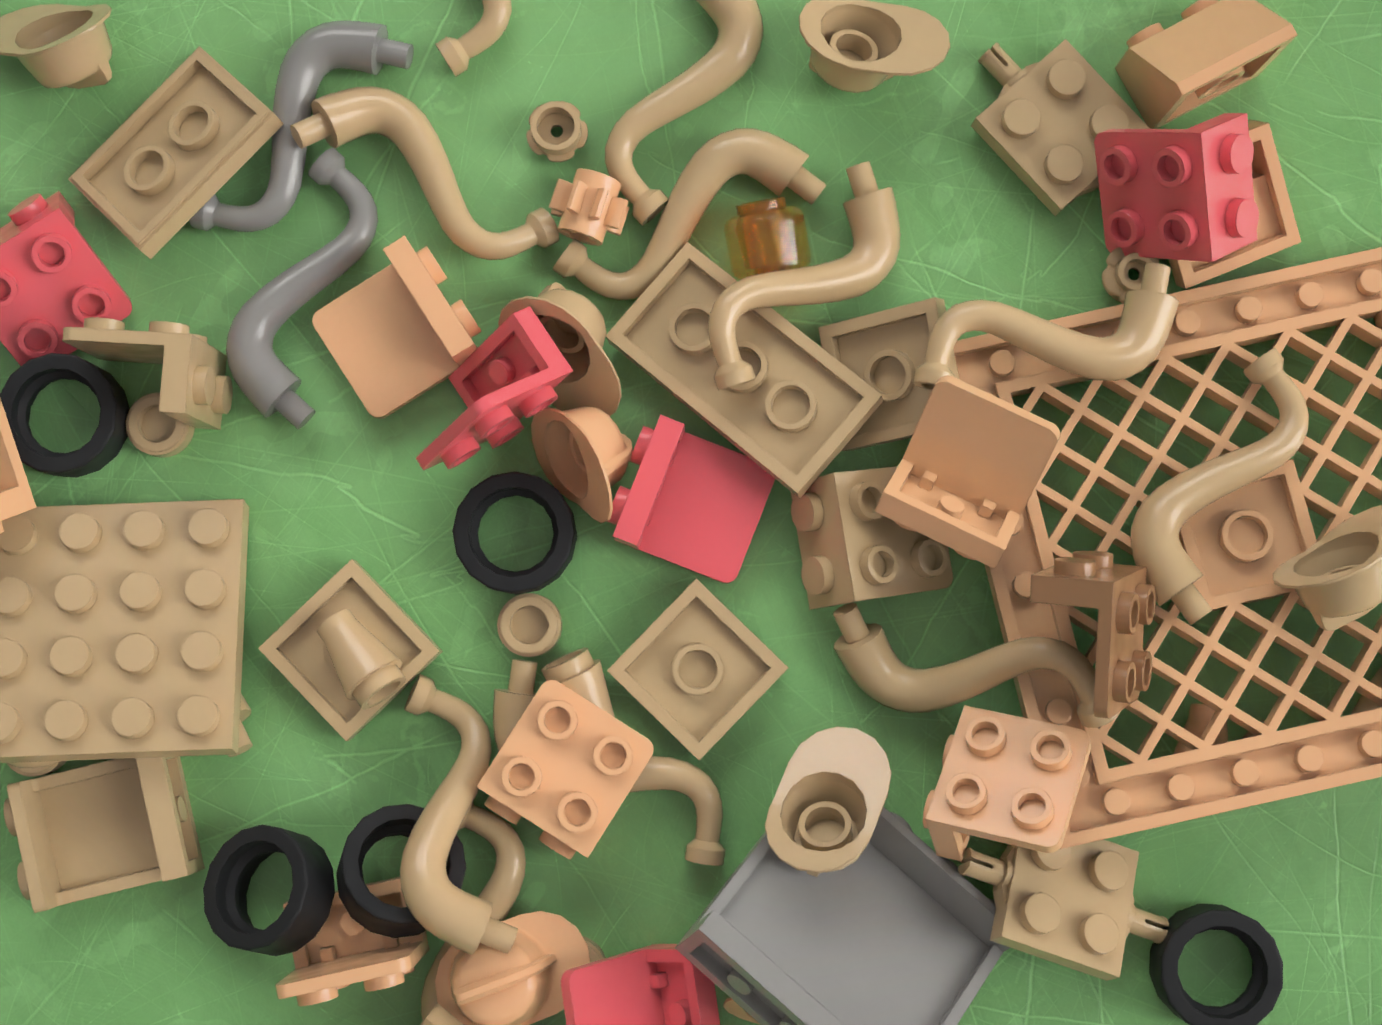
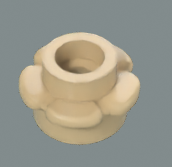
(553, 115)
(1115, 276)

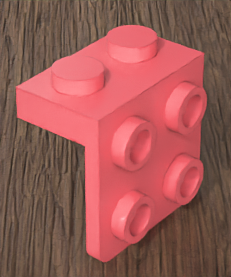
(1178, 189)
(50, 279)
(500, 383)
(691, 501)
(639, 989)

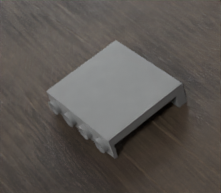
(856, 945)

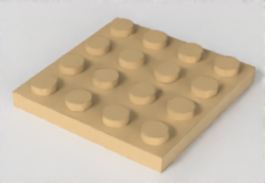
(122, 630)

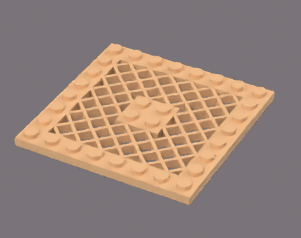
(1230, 541)

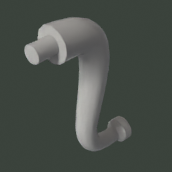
(306, 63)
(251, 335)

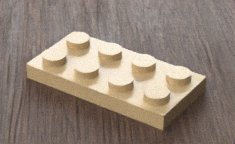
(784, 419)

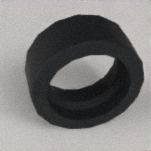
(109, 436)
(468, 522)
(230, 878)
(352, 890)
(1263, 985)

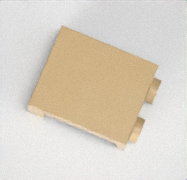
(102, 829)

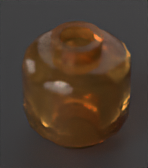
(767, 238)

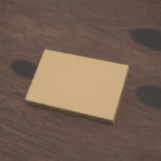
(175, 152)

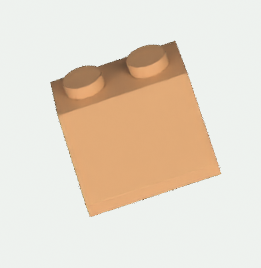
(1200, 56)

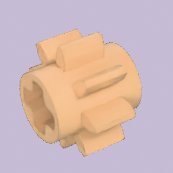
(589, 206)

